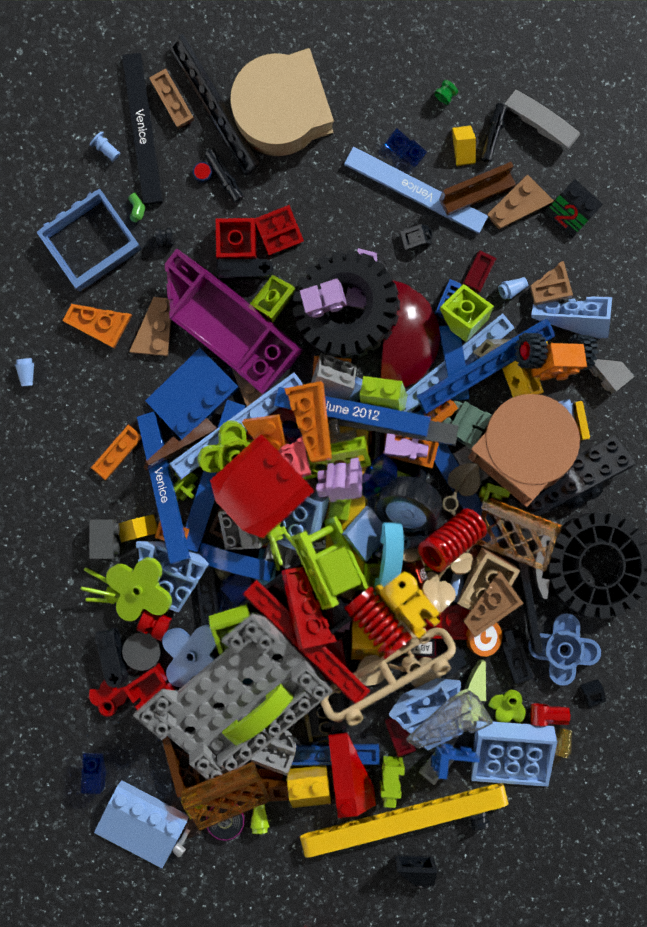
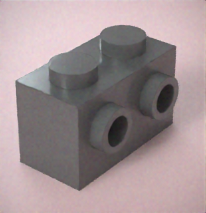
(103, 538)

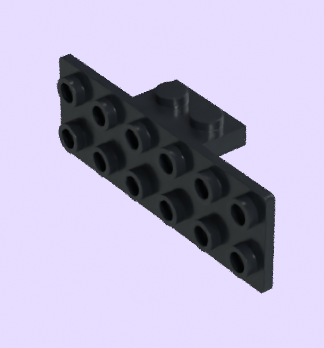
(584, 477)

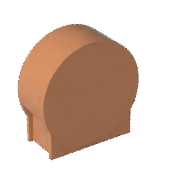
(528, 445)

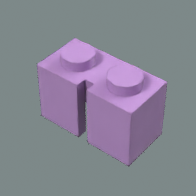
(326, 299)

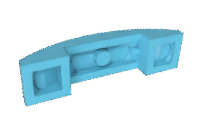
(392, 553)

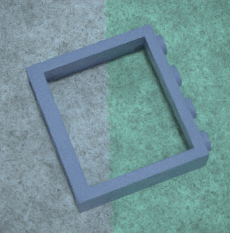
(105, 266)

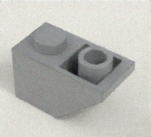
(611, 373)

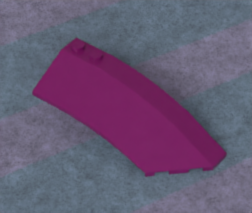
(227, 323)

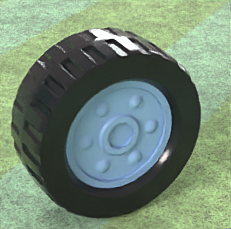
(411, 503)

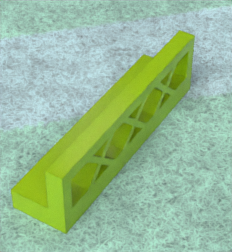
(343, 451)

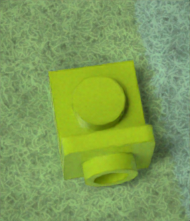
(496, 491)
(340, 508)

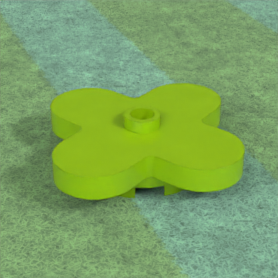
(231, 442)
(139, 589)

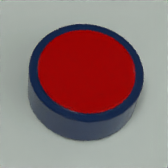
(202, 172)

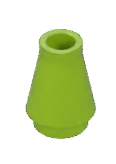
(259, 820)

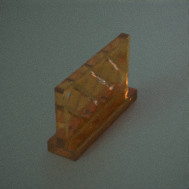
(525, 520)
(222, 787)

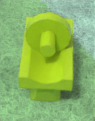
(185, 486)

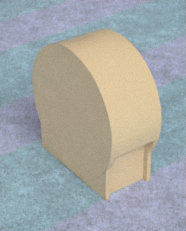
(280, 103)

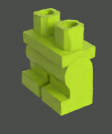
(390, 783)

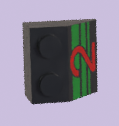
(573, 208)

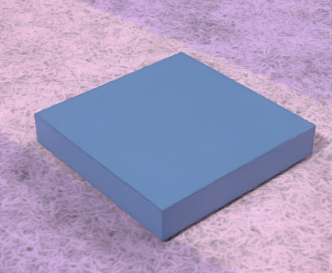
(364, 533)

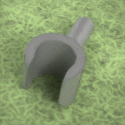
(178, 849)

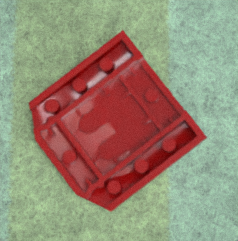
(259, 488)

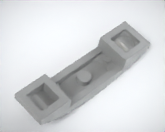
(541, 584)

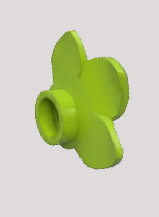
(508, 710)

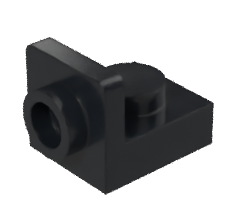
(416, 236)

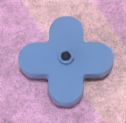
(182, 647)
(580, 650)

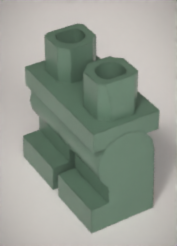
(471, 423)

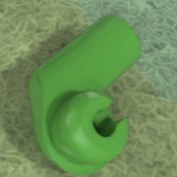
(138, 208)

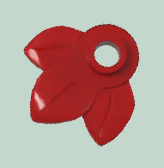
(107, 694)

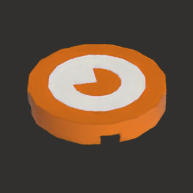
(485, 643)

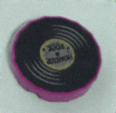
(228, 828)

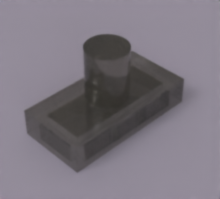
(336, 436)

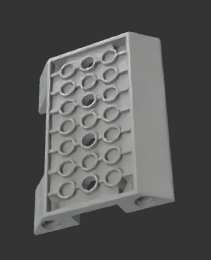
(248, 656)

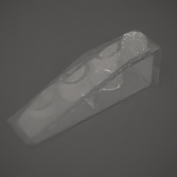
(455, 716)

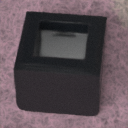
(593, 693)

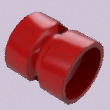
(154, 624)

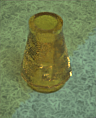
(564, 743)

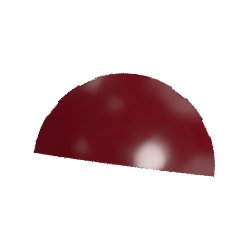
(413, 340)

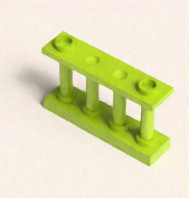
(308, 556)

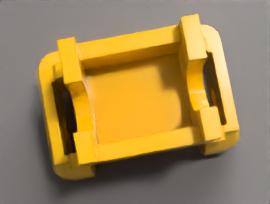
(415, 608)

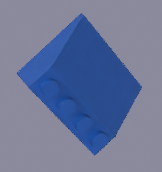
(192, 394)

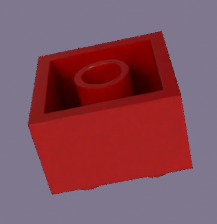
(236, 238)

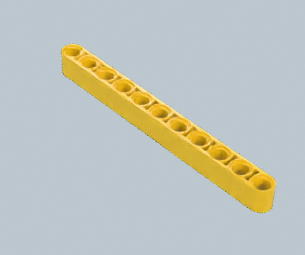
(404, 820)

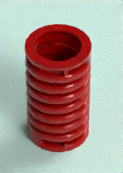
(452, 540)
(378, 622)

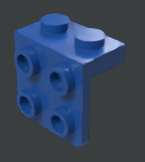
(445, 752)

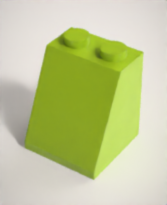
(383, 393)

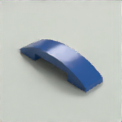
(453, 356)
(236, 562)

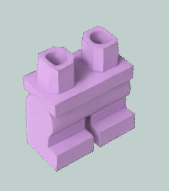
(405, 448)
(341, 481)

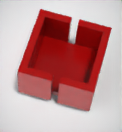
(148, 685)

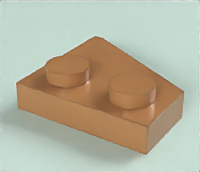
(552, 286)

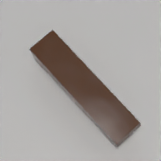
(175, 447)

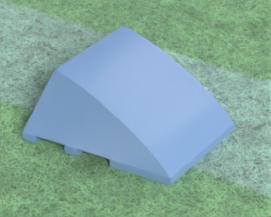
(176, 578)
(422, 702)

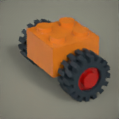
(555, 359)

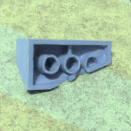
(582, 317)

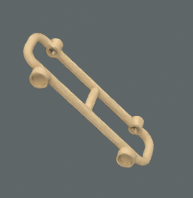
(439, 665)

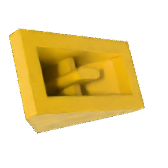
(464, 145)
(137, 528)

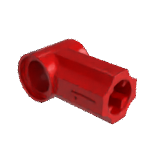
(544, 714)

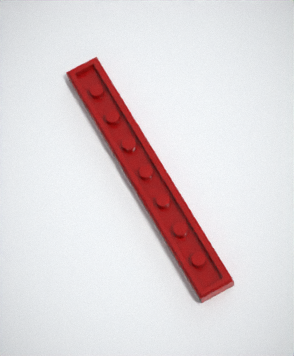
(318, 655)

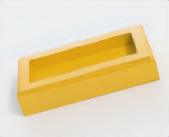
(581, 421)

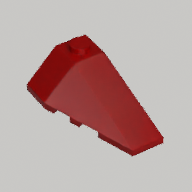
(351, 782)

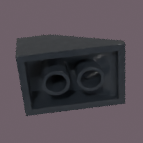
(318, 723)

